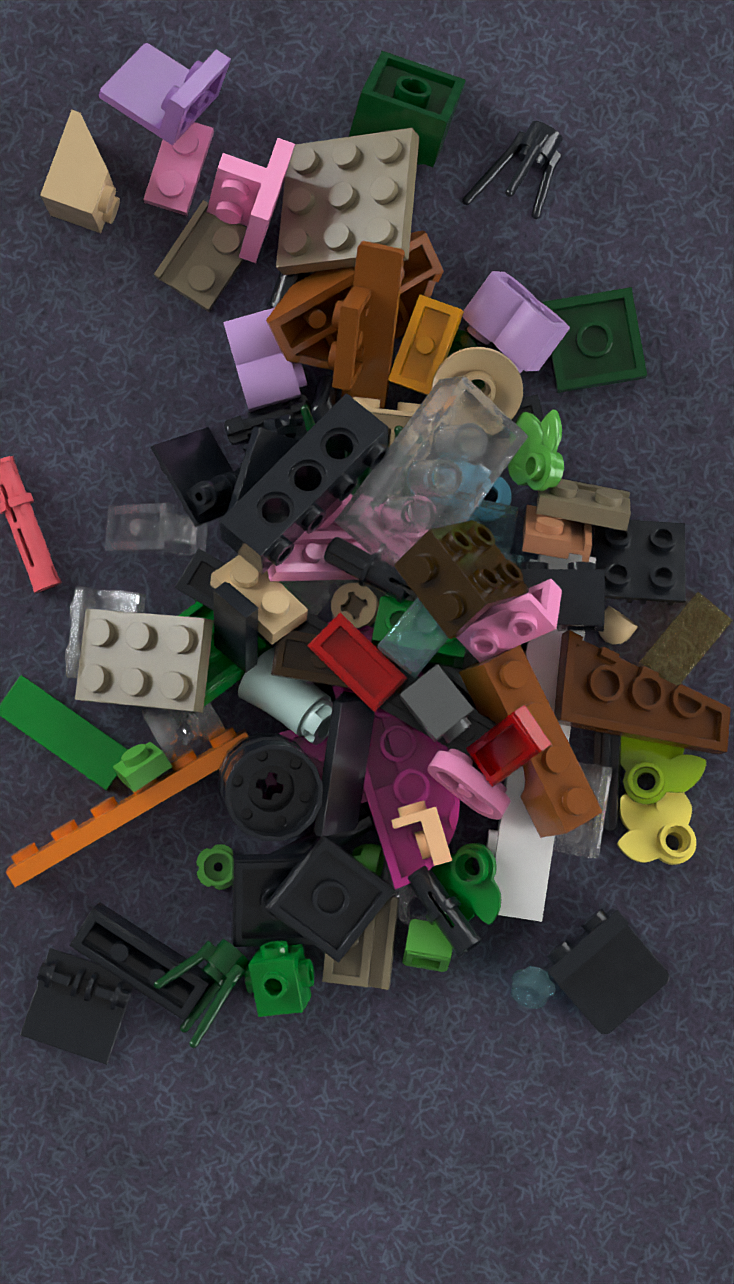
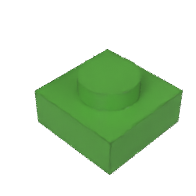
(141, 765)

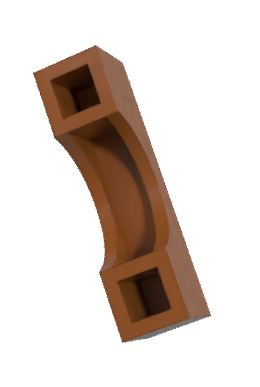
(554, 782)

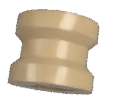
(358, 611)

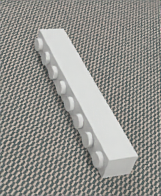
(519, 851)

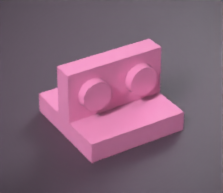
(249, 194)

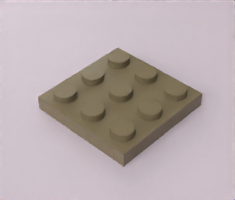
(346, 195)

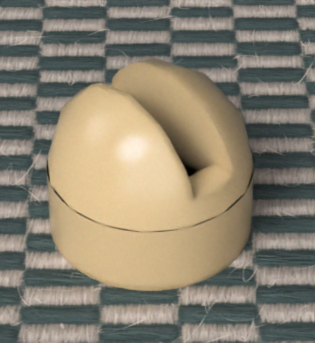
(617, 627)

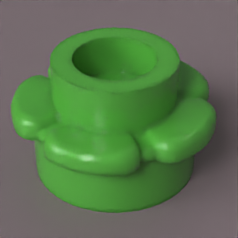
(206, 862)

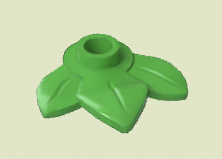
(537, 459)

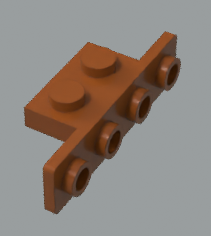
(368, 324)

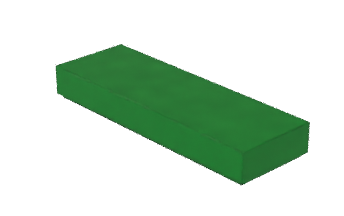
(62, 731)

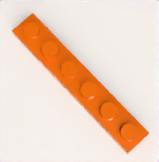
(113, 814)

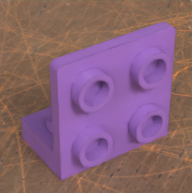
(164, 92)

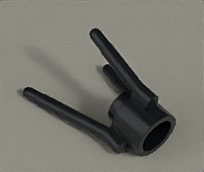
(536, 149)

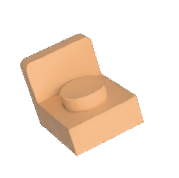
(432, 838)

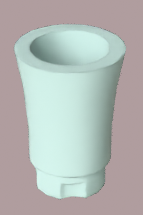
(291, 701)

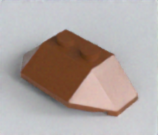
(305, 313)

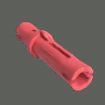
(27, 534)

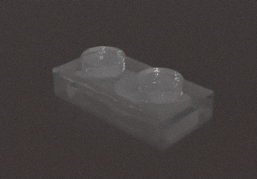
(586, 838)

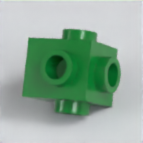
(279, 979)

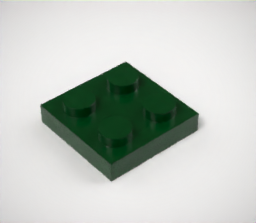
(601, 341)

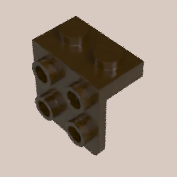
(460, 574)

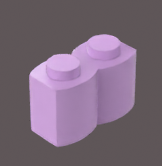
(514, 321)
(260, 363)

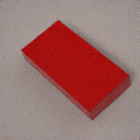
(357, 662)
(508, 746)

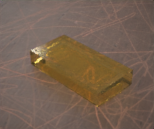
(686, 639)

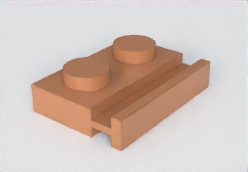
(555, 536)

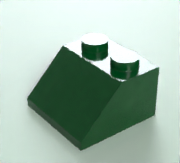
(408, 96)

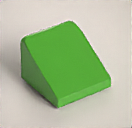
(426, 947)

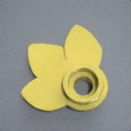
(650, 826)

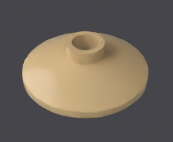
(498, 372)

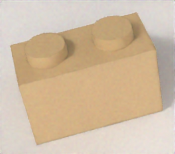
(78, 180)

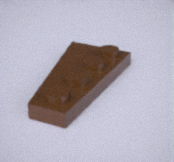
(632, 701)

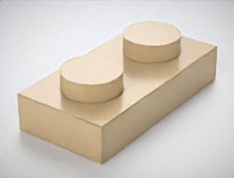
(277, 607)

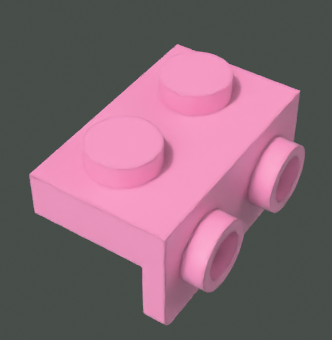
(514, 622)

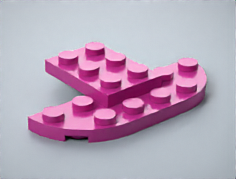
(395, 779)

